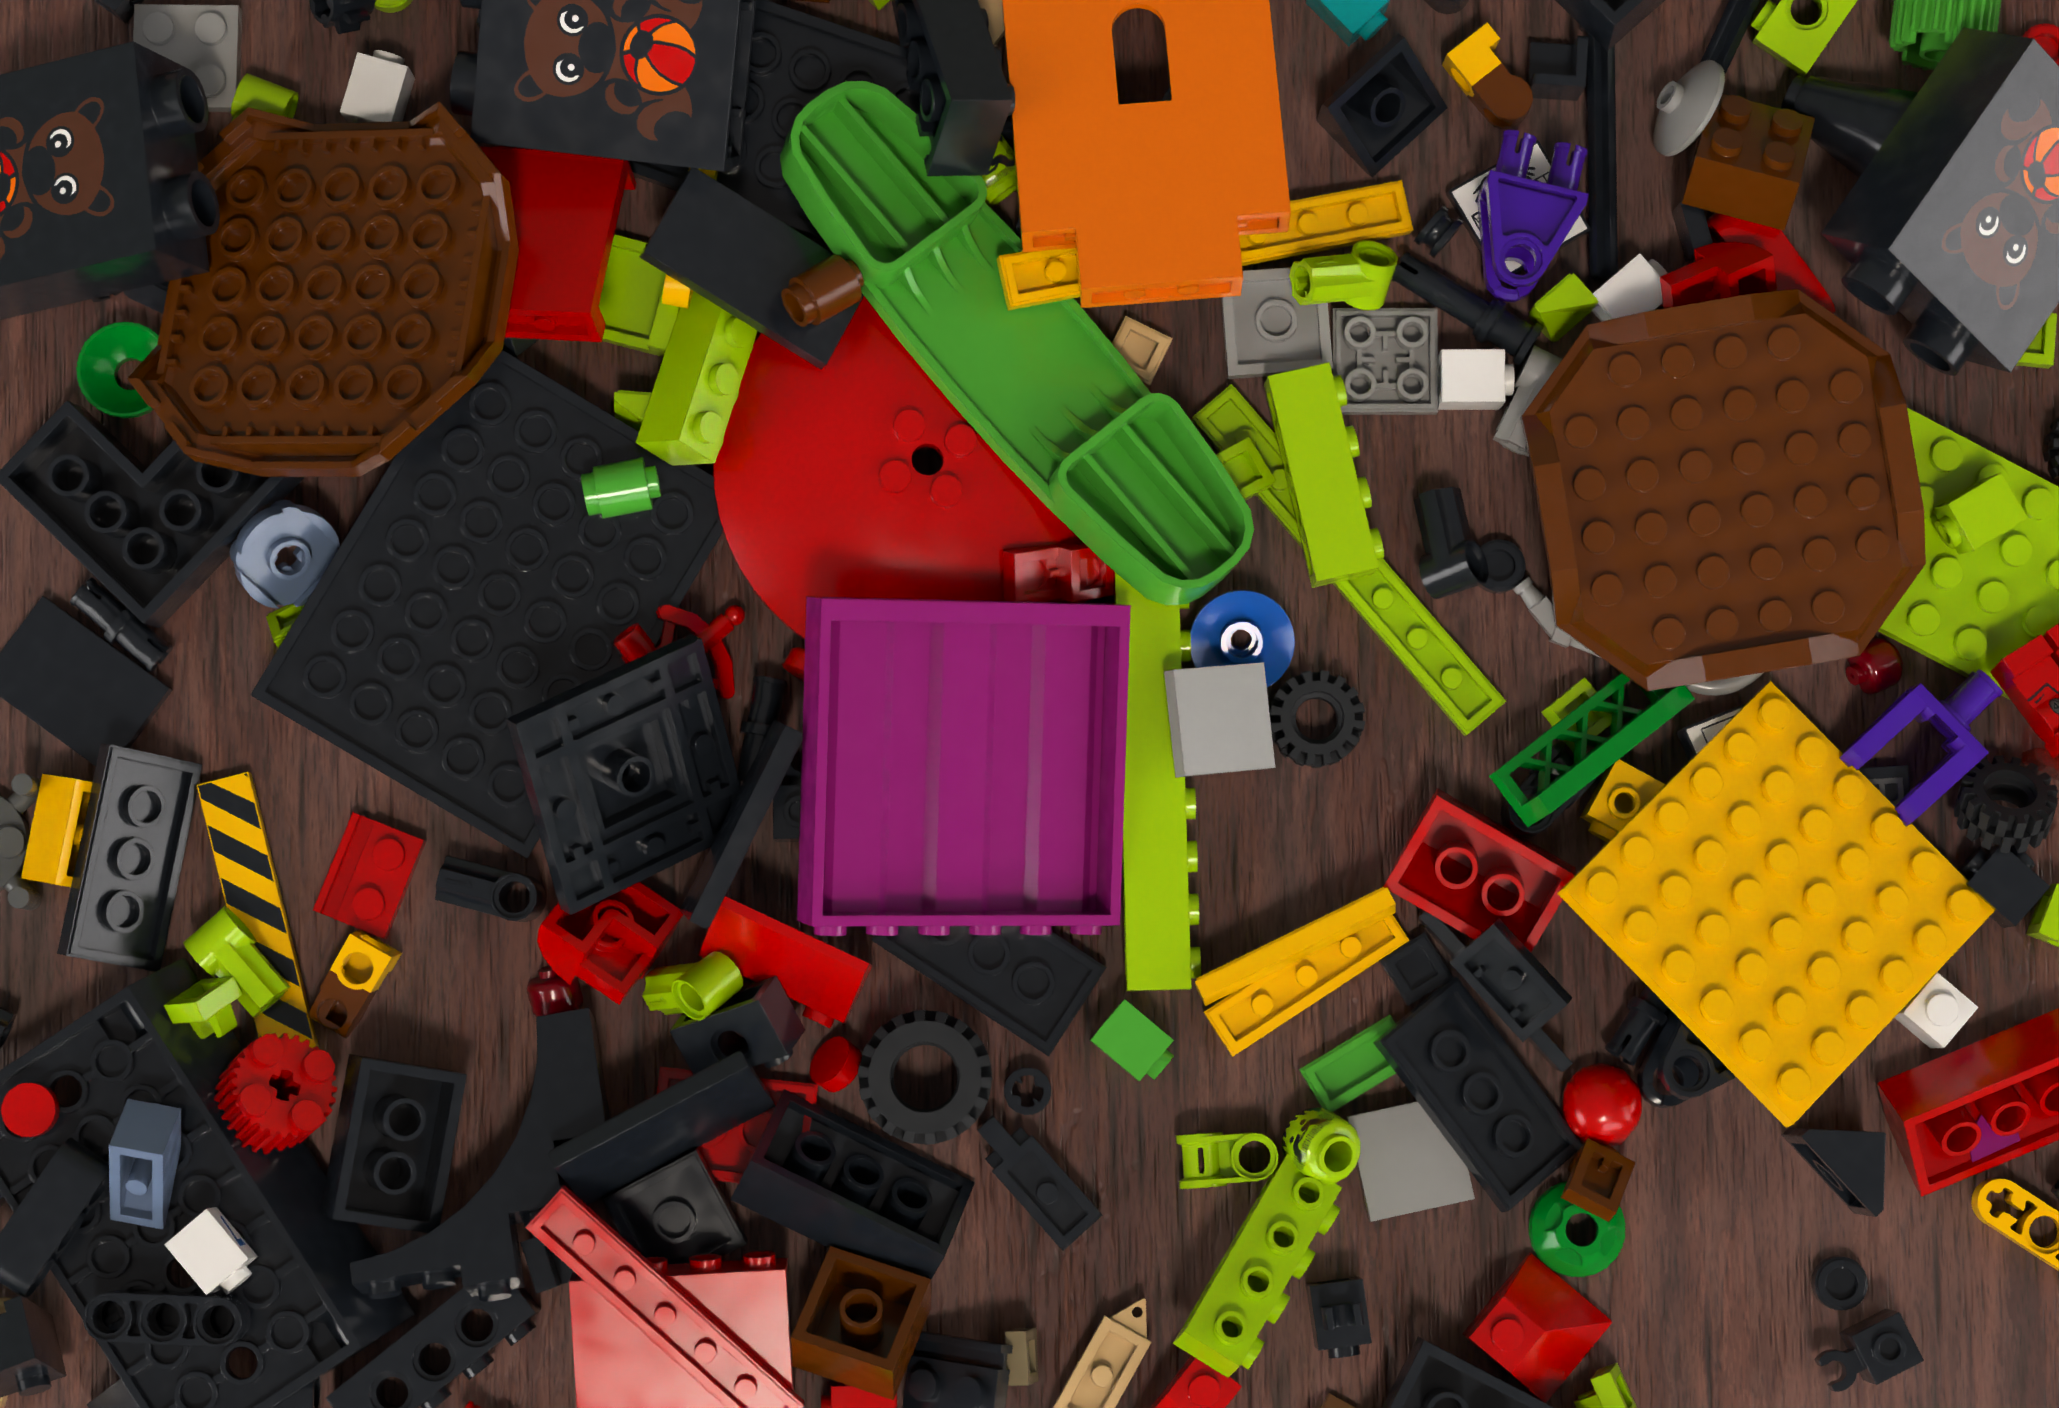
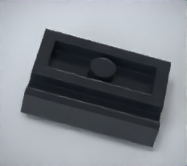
(956, 1373)

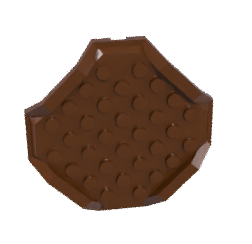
(342, 295)
(1725, 489)

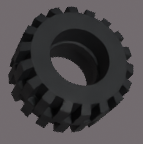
(878, 1068)

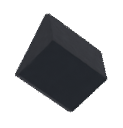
(1382, 107)
(1847, 1162)

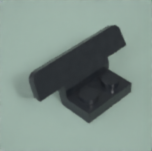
(1508, 981)

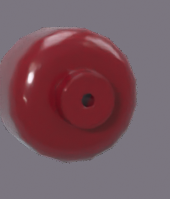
(1876, 667)
(552, 994)

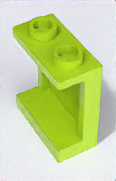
(634, 300)

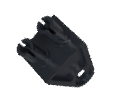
(1684, 1052)

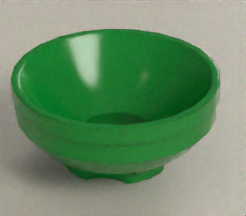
(100, 363)
(1553, 1247)

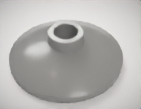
(1687, 107)

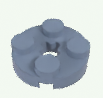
(269, 532)

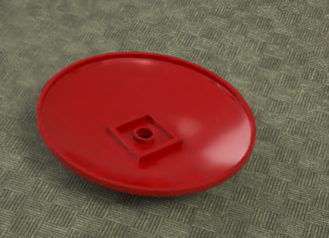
(826, 488)

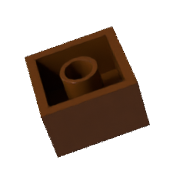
(1749, 161)
(861, 1322)

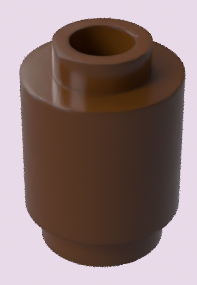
(823, 291)

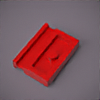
(369, 875)

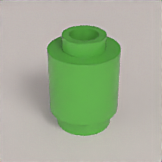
(620, 488)

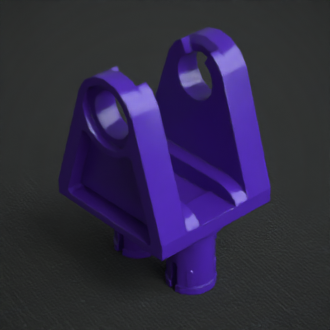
(1526, 217)
(1949, 718)

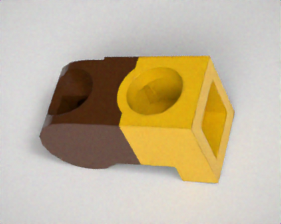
(1486, 81)
(353, 982)

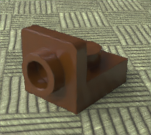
(1597, 1179)

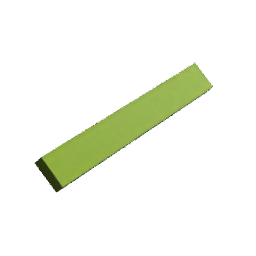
(1378, 598)

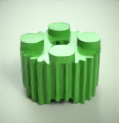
(1929, 27)

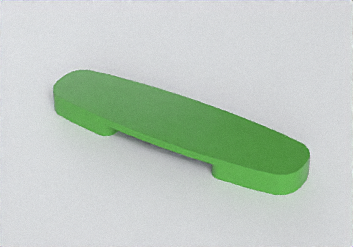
(1030, 379)

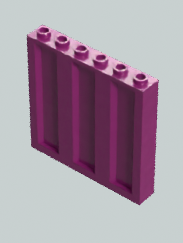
(962, 765)

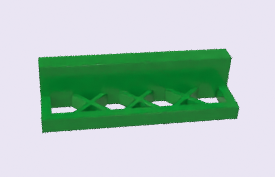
(1590, 765)

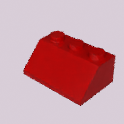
(1478, 871)
(806, 967)

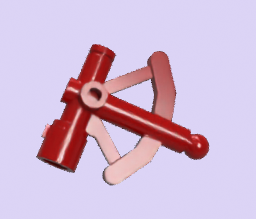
(636, 643)

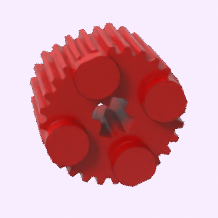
(251, 1085)

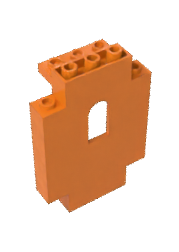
(1147, 186)

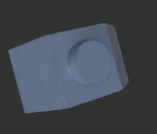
(144, 1163)

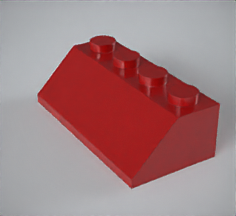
(2001, 1077)

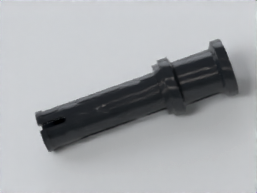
(1488, 320)

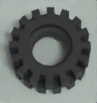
(1331, 690)
(2002, 824)

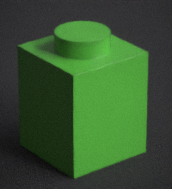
(1134, 1042)

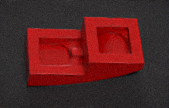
(1054, 573)

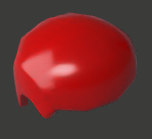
(1602, 1104)

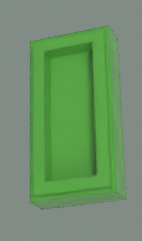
(1349, 1068)

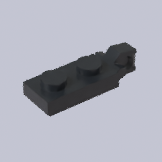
(1038, 1183)

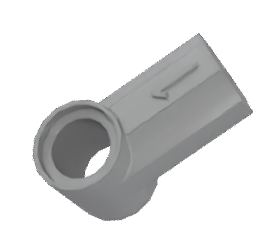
(1531, 378)

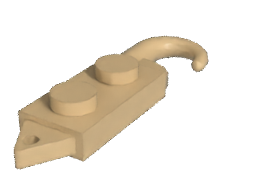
(1107, 1361)

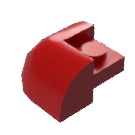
(1720, 273)
(610, 940)

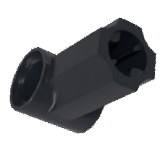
(1451, 555)
(486, 889)

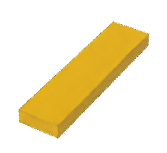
(1295, 945)
(1278, 997)

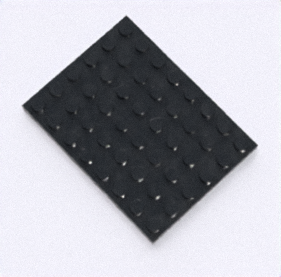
(485, 593)

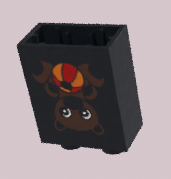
(610, 78)
(100, 178)
(1964, 207)

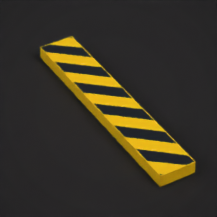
(255, 895)

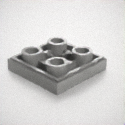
(1387, 360)
(1219, 719)
(1407, 1163)

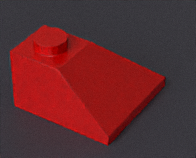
(1537, 1327)

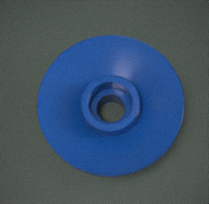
(1248, 610)

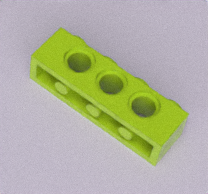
(1795, 43)

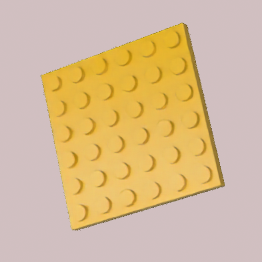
(1777, 904)

